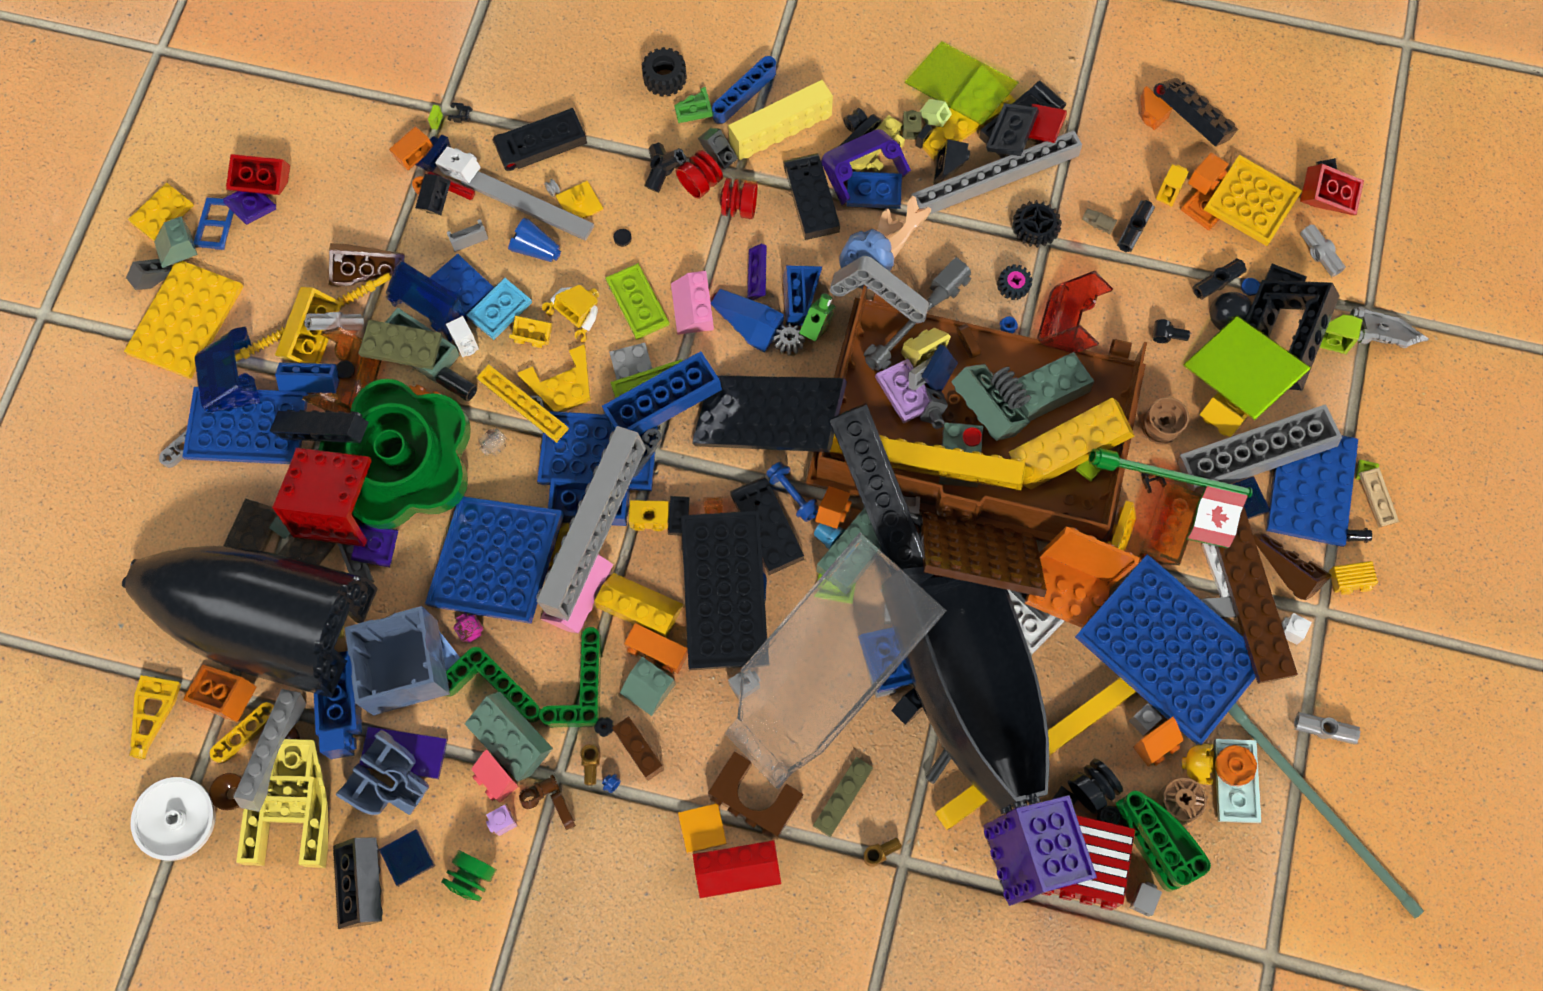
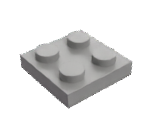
(630, 360)

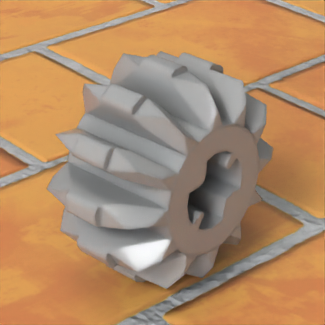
(788, 332)

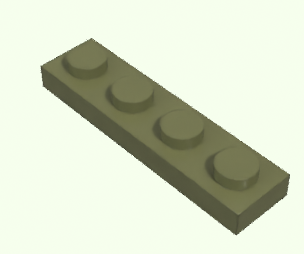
(843, 797)

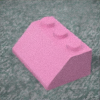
(692, 303)

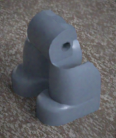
(371, 794)

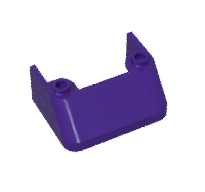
(837, 160)

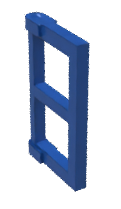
(204, 222)

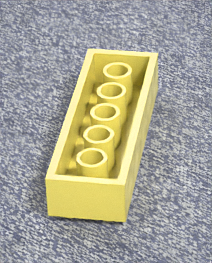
(780, 120)

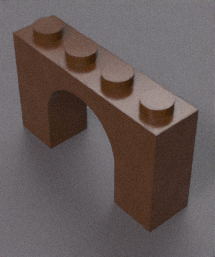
(770, 820)

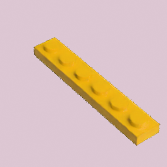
(522, 403)

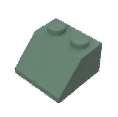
(174, 242)
(647, 686)

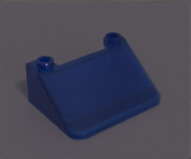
(218, 374)

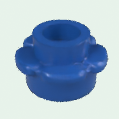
(1008, 321)
(611, 783)

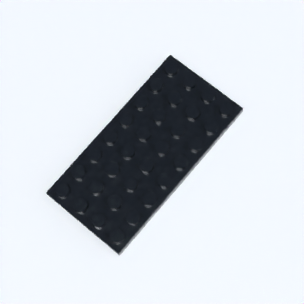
(771, 413)
(723, 589)

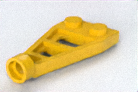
(157, 689)

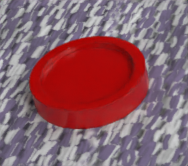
(972, 437)

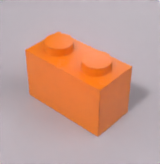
(411, 148)
(1208, 173)
(833, 507)

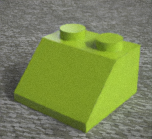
(1342, 334)

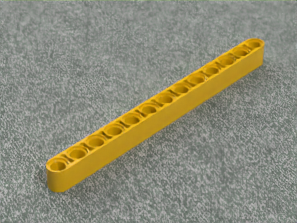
(1058, 736)

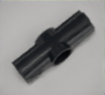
(1133, 233)
(1227, 274)

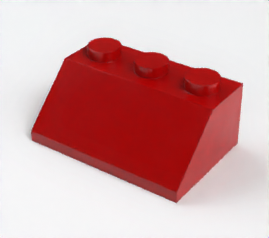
(257, 174)

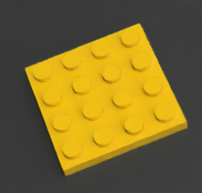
(1253, 200)

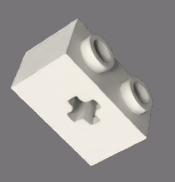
(458, 164)
(462, 336)

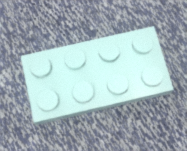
(1242, 802)

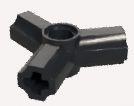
(662, 165)

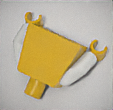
(576, 305)

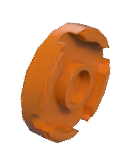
(1235, 765)

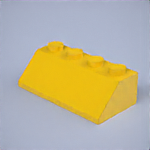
(297, 342)
(638, 604)

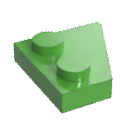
(694, 107)

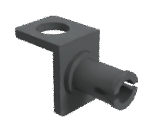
(934, 409)

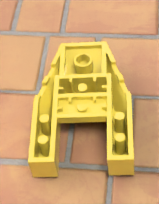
(293, 796)

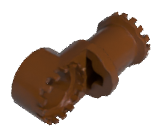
(538, 791)

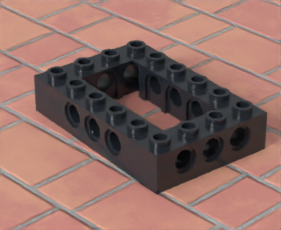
(1315, 298)

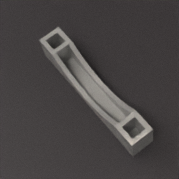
(255, 780)

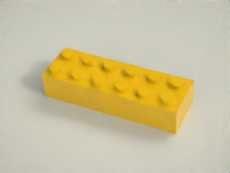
(1072, 442)

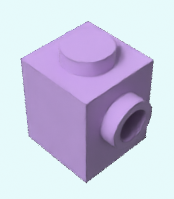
(500, 820)

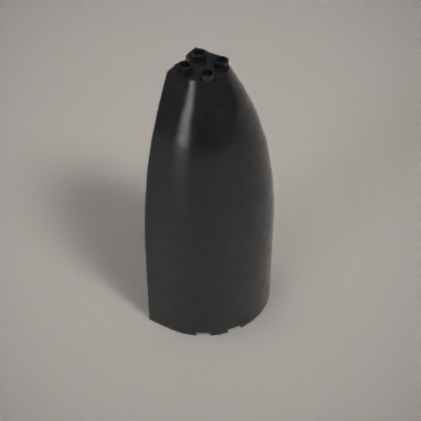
(253, 610)
(982, 691)

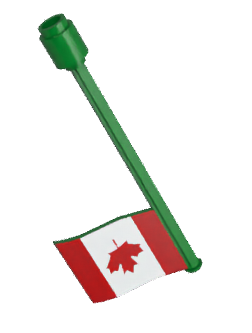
(1216, 511)

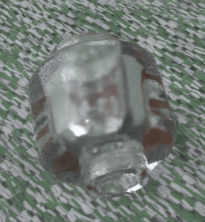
(492, 442)

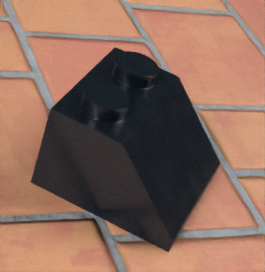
(950, 158)

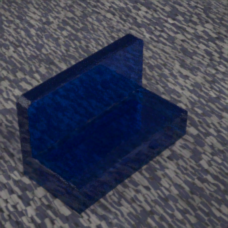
(439, 145)

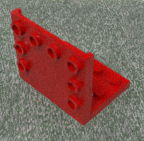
(321, 496)

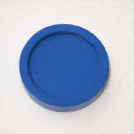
(1250, 286)

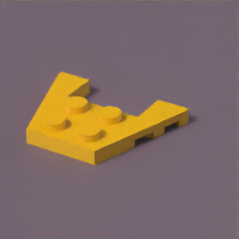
(564, 389)

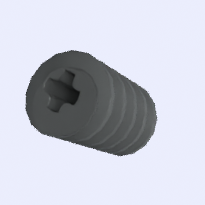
(1010, 389)

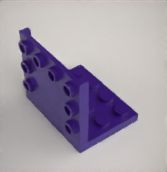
(1038, 849)

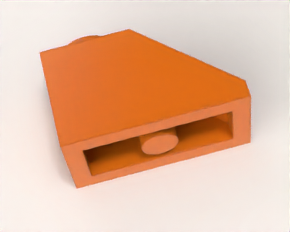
(1153, 109)

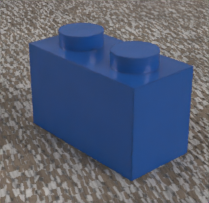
(337, 743)

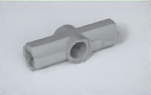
(1322, 250)
(332, 320)
(1338, 730)

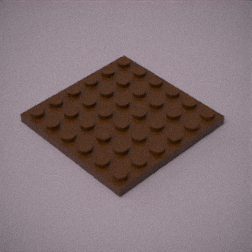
(981, 554)

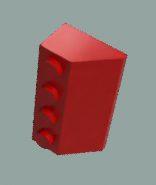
(737, 869)

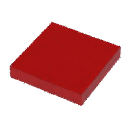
(1047, 123)

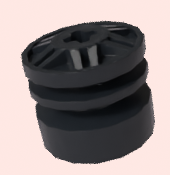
(1095, 786)

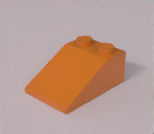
(220, 692)

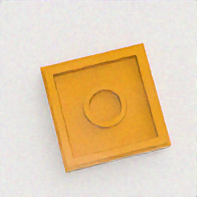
(702, 828)

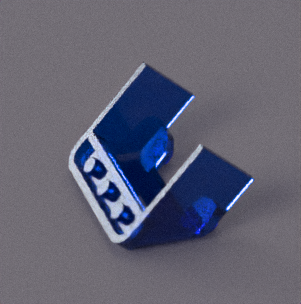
(425, 297)

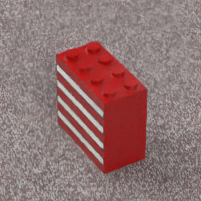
(1111, 855)

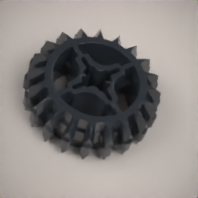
(1028, 228)

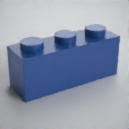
(307, 377)

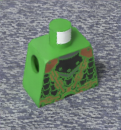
(818, 318)

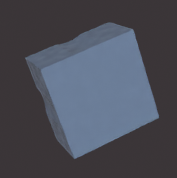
(396, 661)

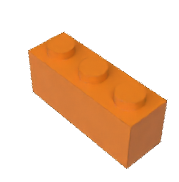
(656, 649)

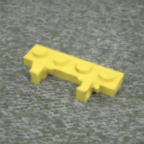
(870, 161)

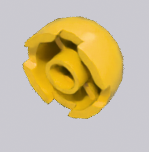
(1200, 763)

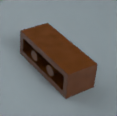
(638, 748)

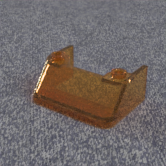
(366, 371)

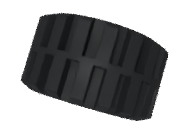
(662, 60)

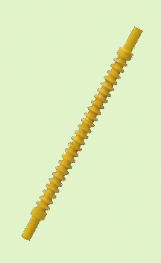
(370, 286)

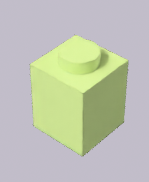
(935, 112)

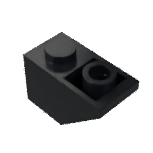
(908, 707)

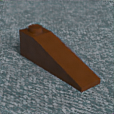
(356, 264)
(1300, 577)

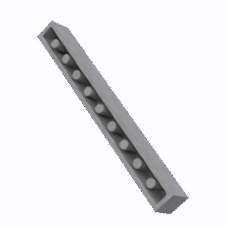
(998, 173)

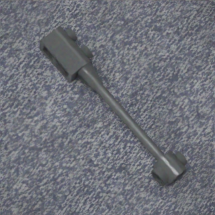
(943, 287)

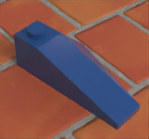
(749, 318)

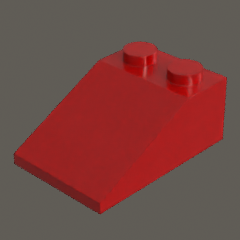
(1331, 189)

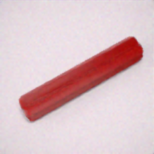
(458, 188)

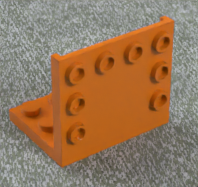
(1079, 575)

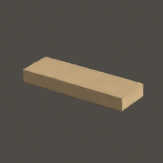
(1378, 497)

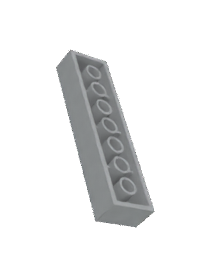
(1262, 448)

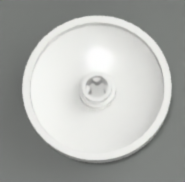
(173, 819)

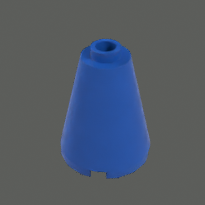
(533, 242)

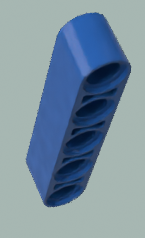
(742, 96)

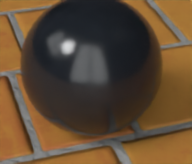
(1229, 306)

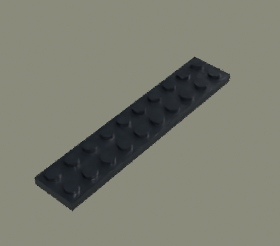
(878, 487)

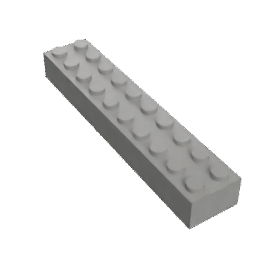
(591, 523)

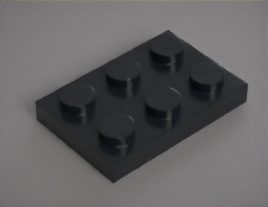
(1012, 129)

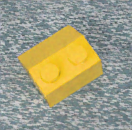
(1223, 415)

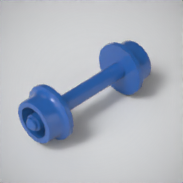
(778, 473)

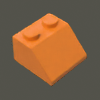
(1159, 742)

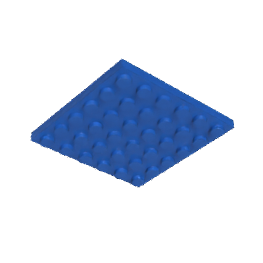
(495, 559)

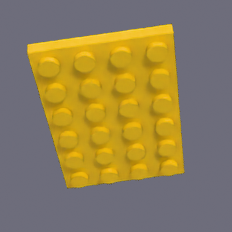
(183, 318)

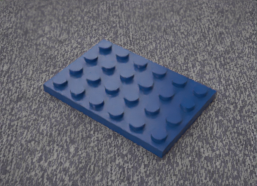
(242, 432)
(581, 451)
(1315, 495)

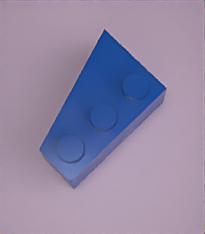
(799, 290)

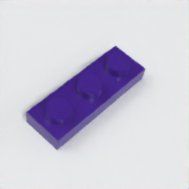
(757, 272)

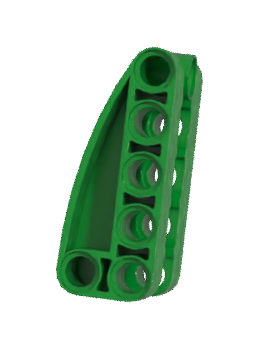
(1168, 841)

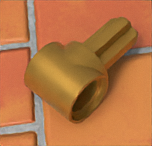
(590, 766)
(882, 850)

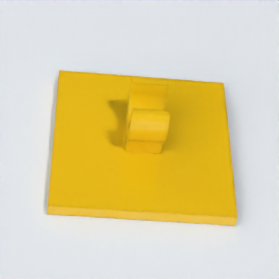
(580, 200)

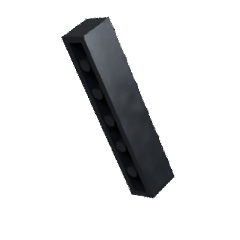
(319, 426)

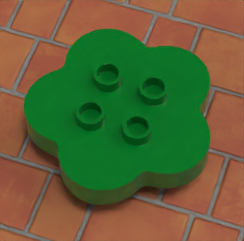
(412, 451)

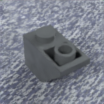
(718, 147)

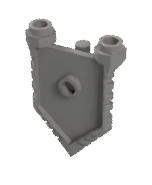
(1386, 329)

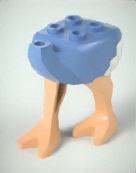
(876, 242)

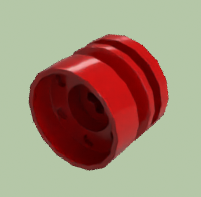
(699, 174)
(739, 198)

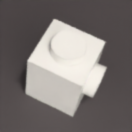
(1295, 628)

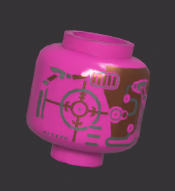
(468, 627)

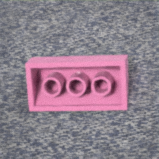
(585, 602)

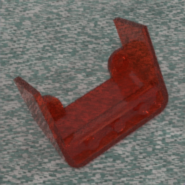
(1064, 312)

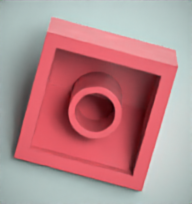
(493, 776)

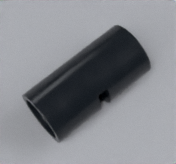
(456, 384)

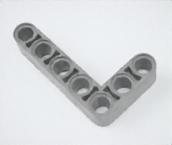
(883, 283)

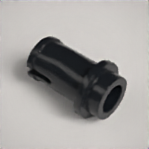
(1359, 535)

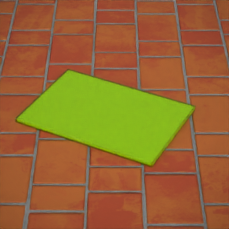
(1246, 367)

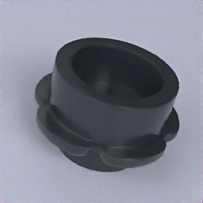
(604, 731)

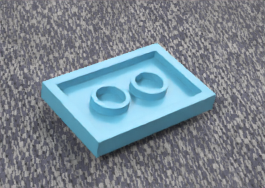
(499, 308)

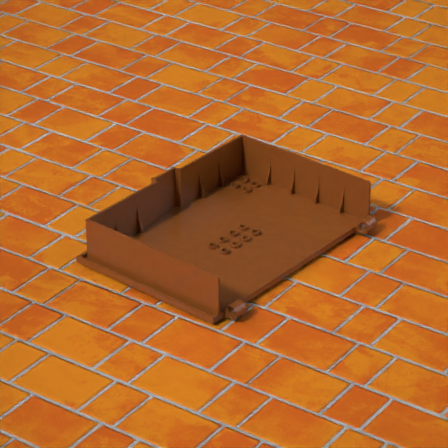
(1041, 511)

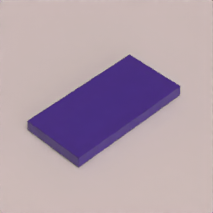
(426, 750)

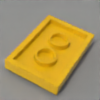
(160, 208)
(1124, 528)

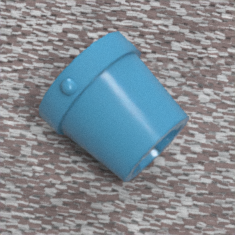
(827, 534)

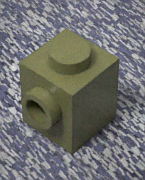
(911, 124)

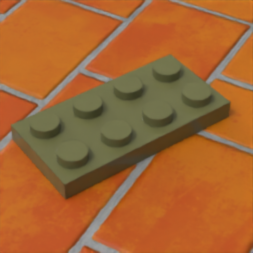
(400, 344)

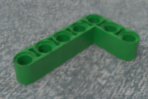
(495, 679)
(585, 688)

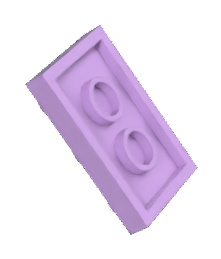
(895, 385)

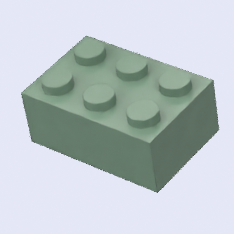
(952, 439)

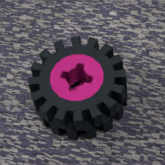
(1012, 288)

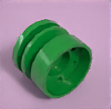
(468, 876)

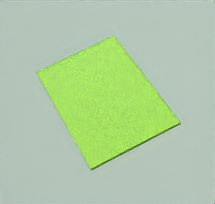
(961, 82)

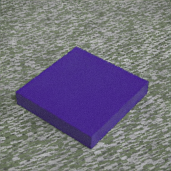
(249, 205)
(378, 548)

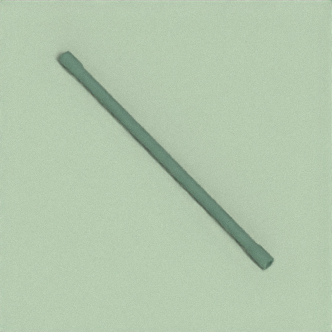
(1405, 899)

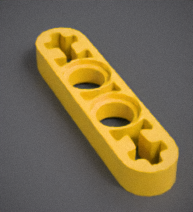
(242, 730)

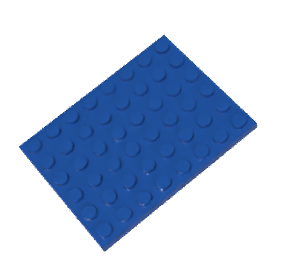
(1170, 649)

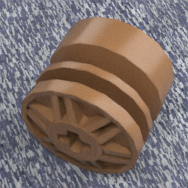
(1169, 411)
(1188, 789)

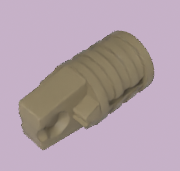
(1099, 220)

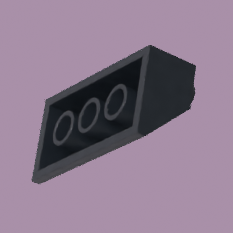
(357, 882)

